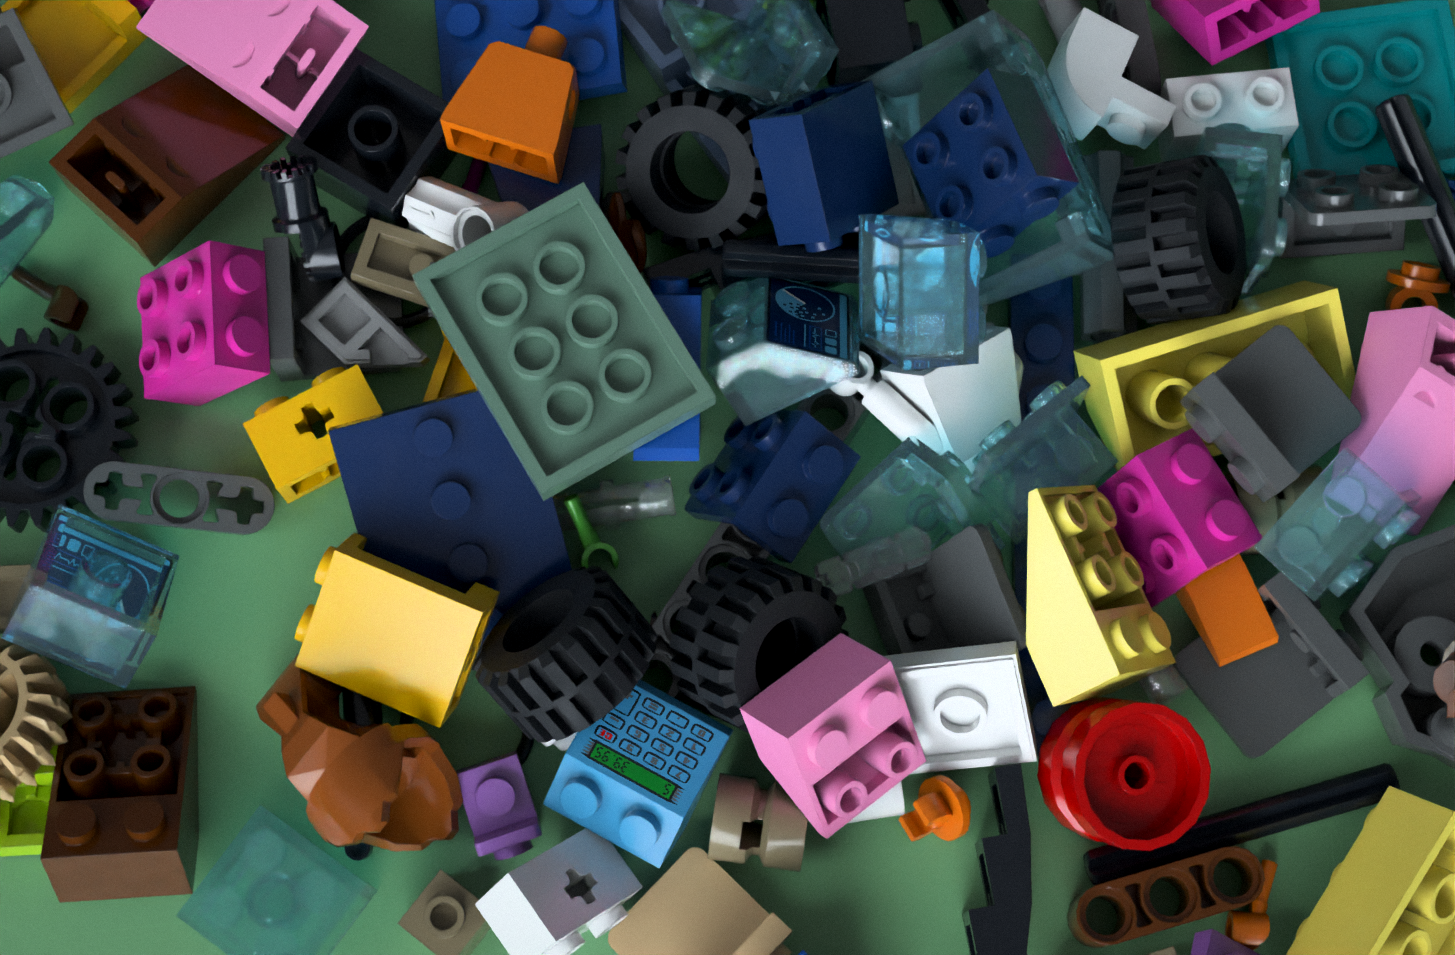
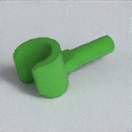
(587, 534)

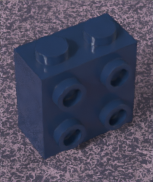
(992, 159)
(824, 164)

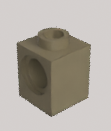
(446, 918)

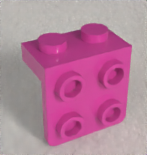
(1177, 514)

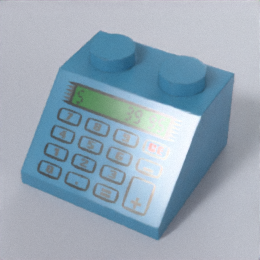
(639, 772)

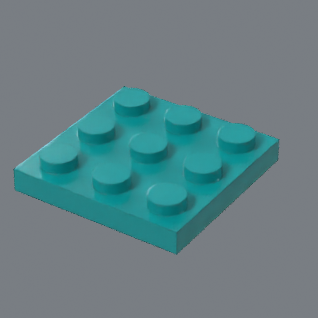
(1353, 62)

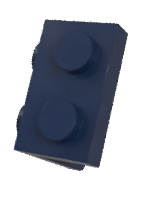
(773, 480)

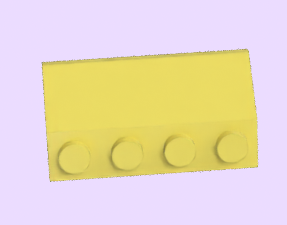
(1148, 372)
(1391, 887)

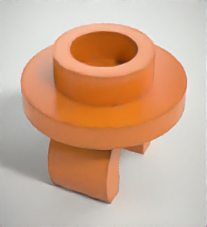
(1415, 280)
(939, 809)

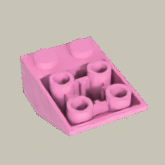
(260, 51)
(1407, 403)

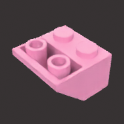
(835, 732)

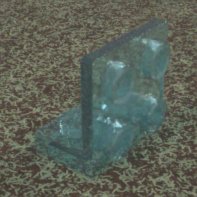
(1043, 451)

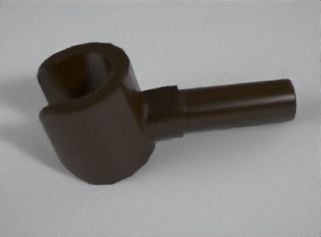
(65, 306)

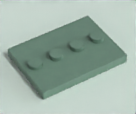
(564, 340)

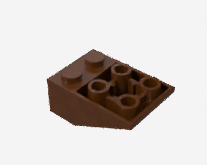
(165, 159)
(125, 797)

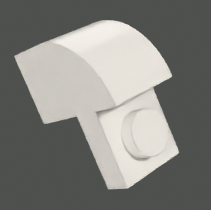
(1091, 84)

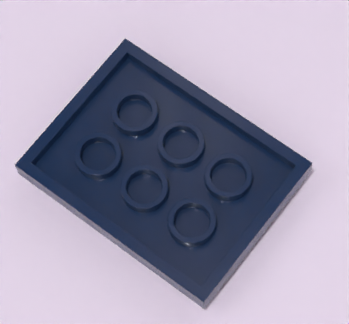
(449, 499)

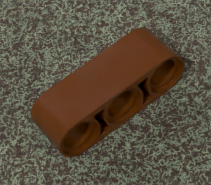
(1196, 892)

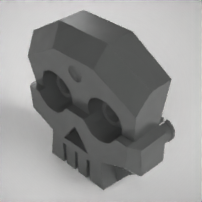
(1391, 616)

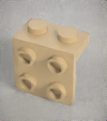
(698, 912)

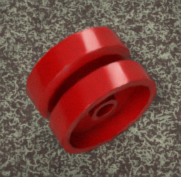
(1124, 772)

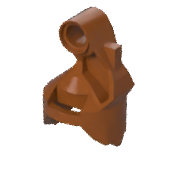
(359, 780)

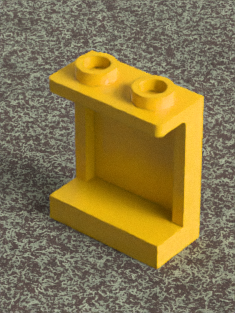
(80, 40)
(392, 632)

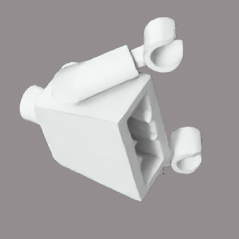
(946, 405)

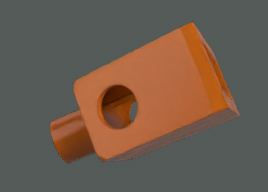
(517, 107)

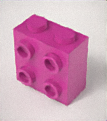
(1229, 26)
(204, 324)

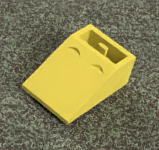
(1086, 599)

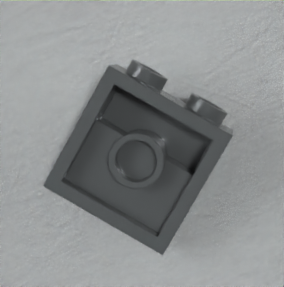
(28, 95)

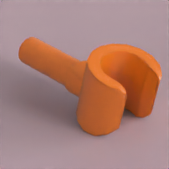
(1253, 926)

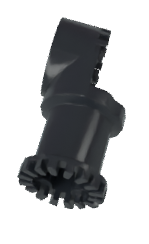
(301, 213)

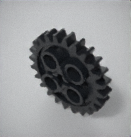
(78, 445)

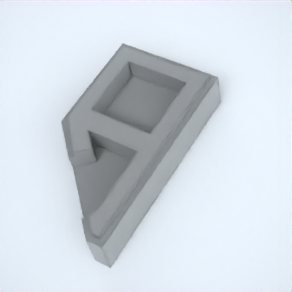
(360, 331)

